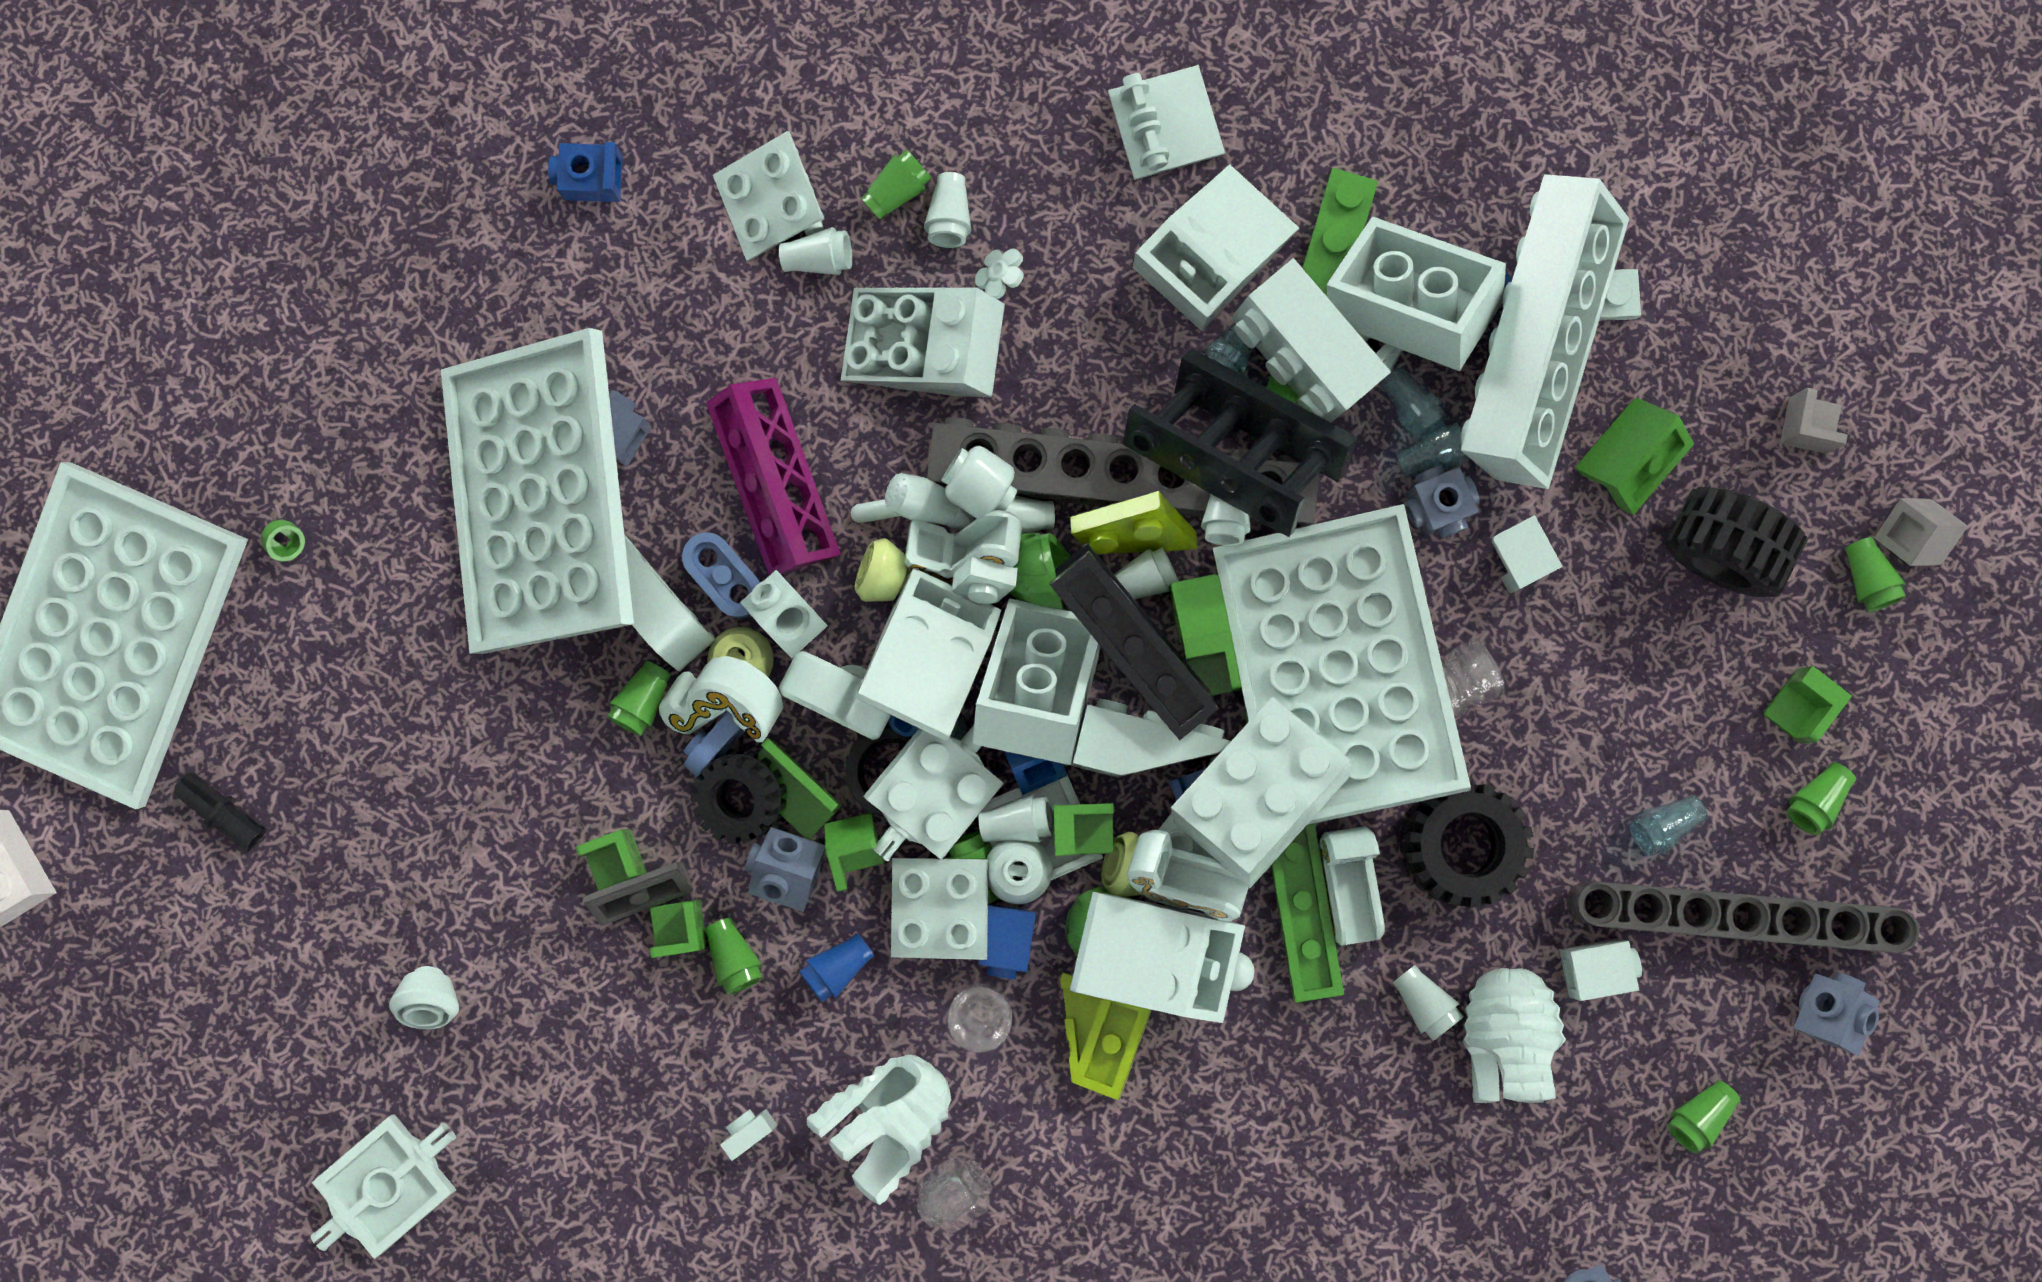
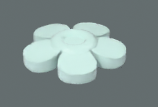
(1001, 270)

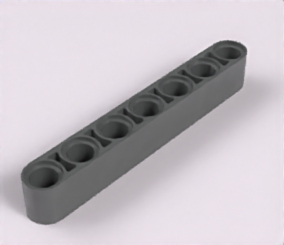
(1764, 917)

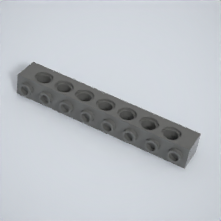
(1100, 453)

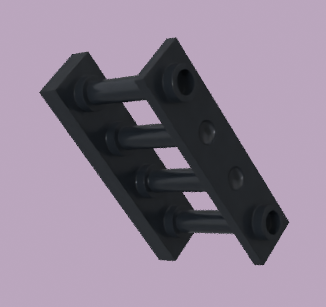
(1256, 411)
(1133, 641)

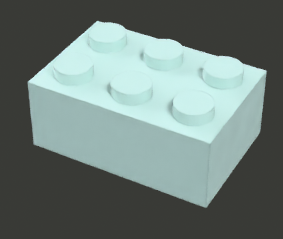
(1417, 292)
(1308, 343)
(1036, 683)
(1261, 791)

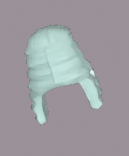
(1518, 1027)
(900, 1113)

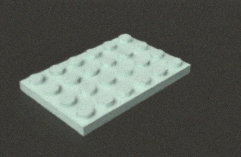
(537, 493)
(108, 632)
(1350, 648)

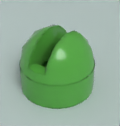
(275, 548)

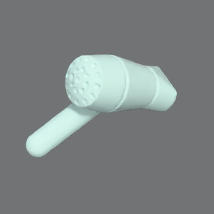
(915, 500)

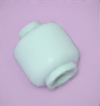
(979, 482)

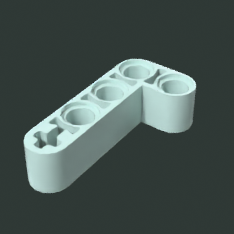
(661, 616)

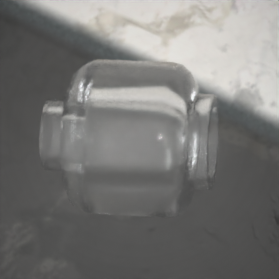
(954, 1194)

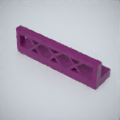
(763, 477)

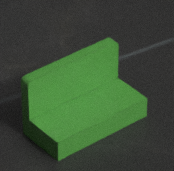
(1636, 453)
(807, 801)

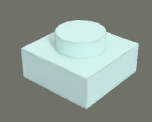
(1622, 296)
(984, 580)
(746, 1132)

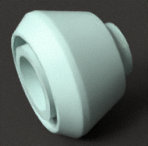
(1035, 872)
(425, 999)

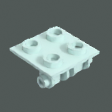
(1165, 121)
(769, 196)
(939, 908)

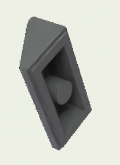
(639, 893)

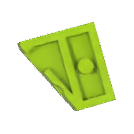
(1135, 527)
(1101, 1039)

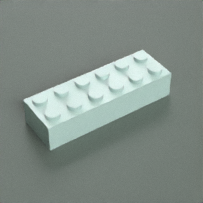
(1545, 330)

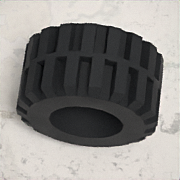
(1736, 541)
(1506, 856)

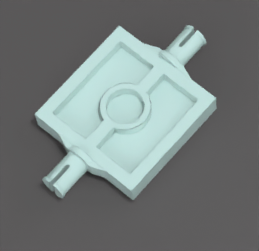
(931, 792)
(383, 1186)

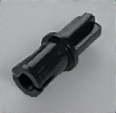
(219, 811)

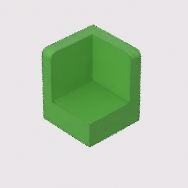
(1198, 607)
(1214, 661)
(1807, 705)
(1083, 829)
(851, 846)
(613, 858)
(678, 928)

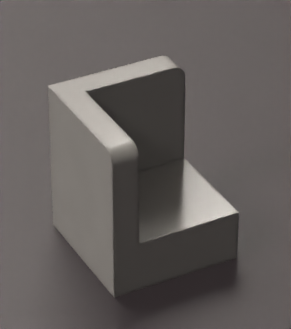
(1812, 423)
(1920, 532)

